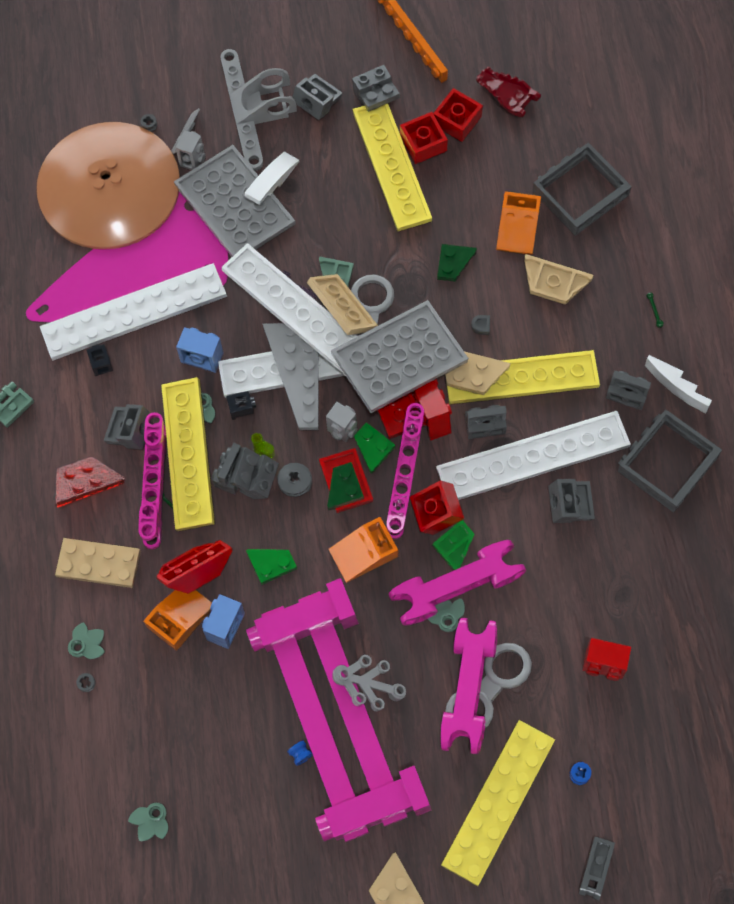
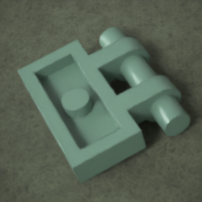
(14, 405)

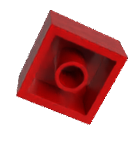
(458, 114)
(423, 137)
(436, 507)
(606, 659)

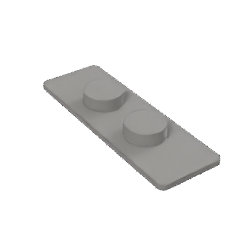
(188, 126)

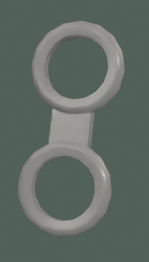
(374, 311)
(493, 685)

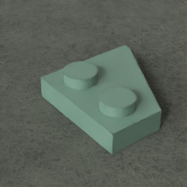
(333, 267)

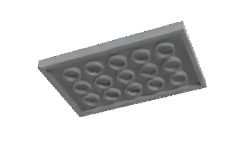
(219, 199)
(399, 356)

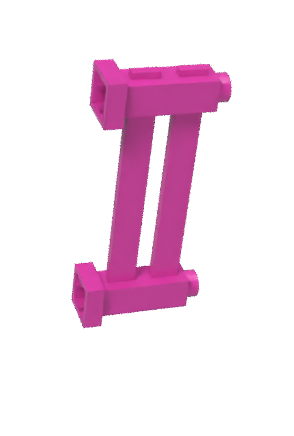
(388, 798)

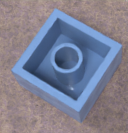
(200, 349)
(223, 621)

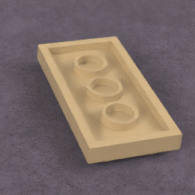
(342, 304)
(98, 562)

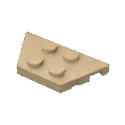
(554, 280)
(476, 374)
(394, 885)

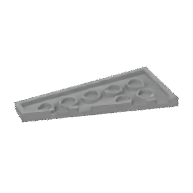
(299, 373)

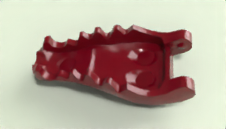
(509, 92)

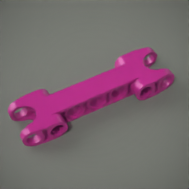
(413, 426)
(150, 512)
(427, 595)
(465, 719)

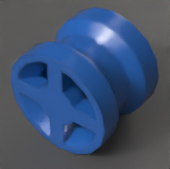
(300, 753)
(577, 776)

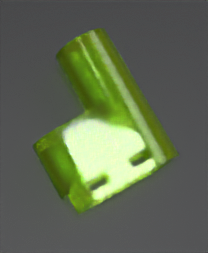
(262, 447)

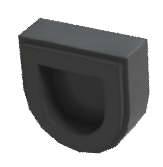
(481, 324)

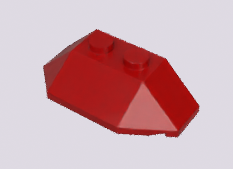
(195, 567)

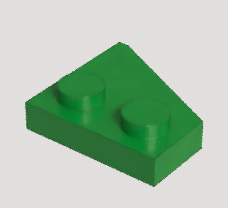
(373, 446)
(454, 544)
(271, 563)

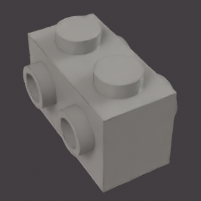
(190, 150)
(341, 422)

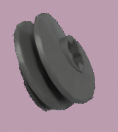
(294, 471)

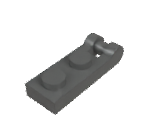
(597, 867)

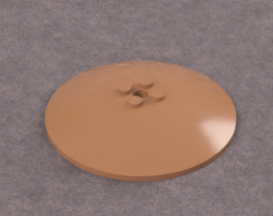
(111, 210)

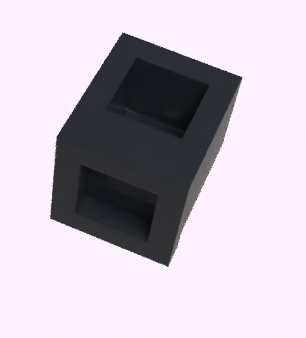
(99, 366)
(236, 400)

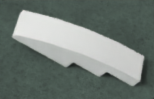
(271, 177)
(672, 380)

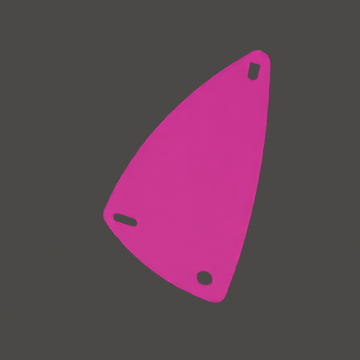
(107, 274)

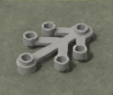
(366, 683)

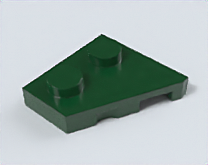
(453, 261)
(344, 487)

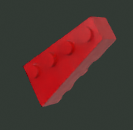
(435, 409)

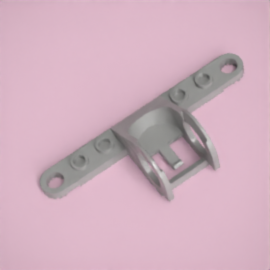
(249, 107)

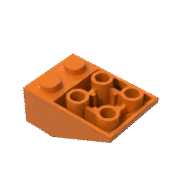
(518, 223)
(364, 550)
(178, 617)

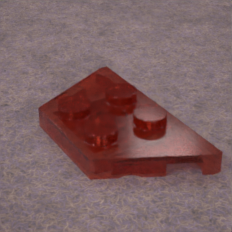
(83, 480)

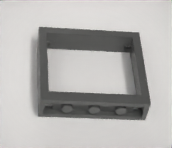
(555, 172)
(690, 435)

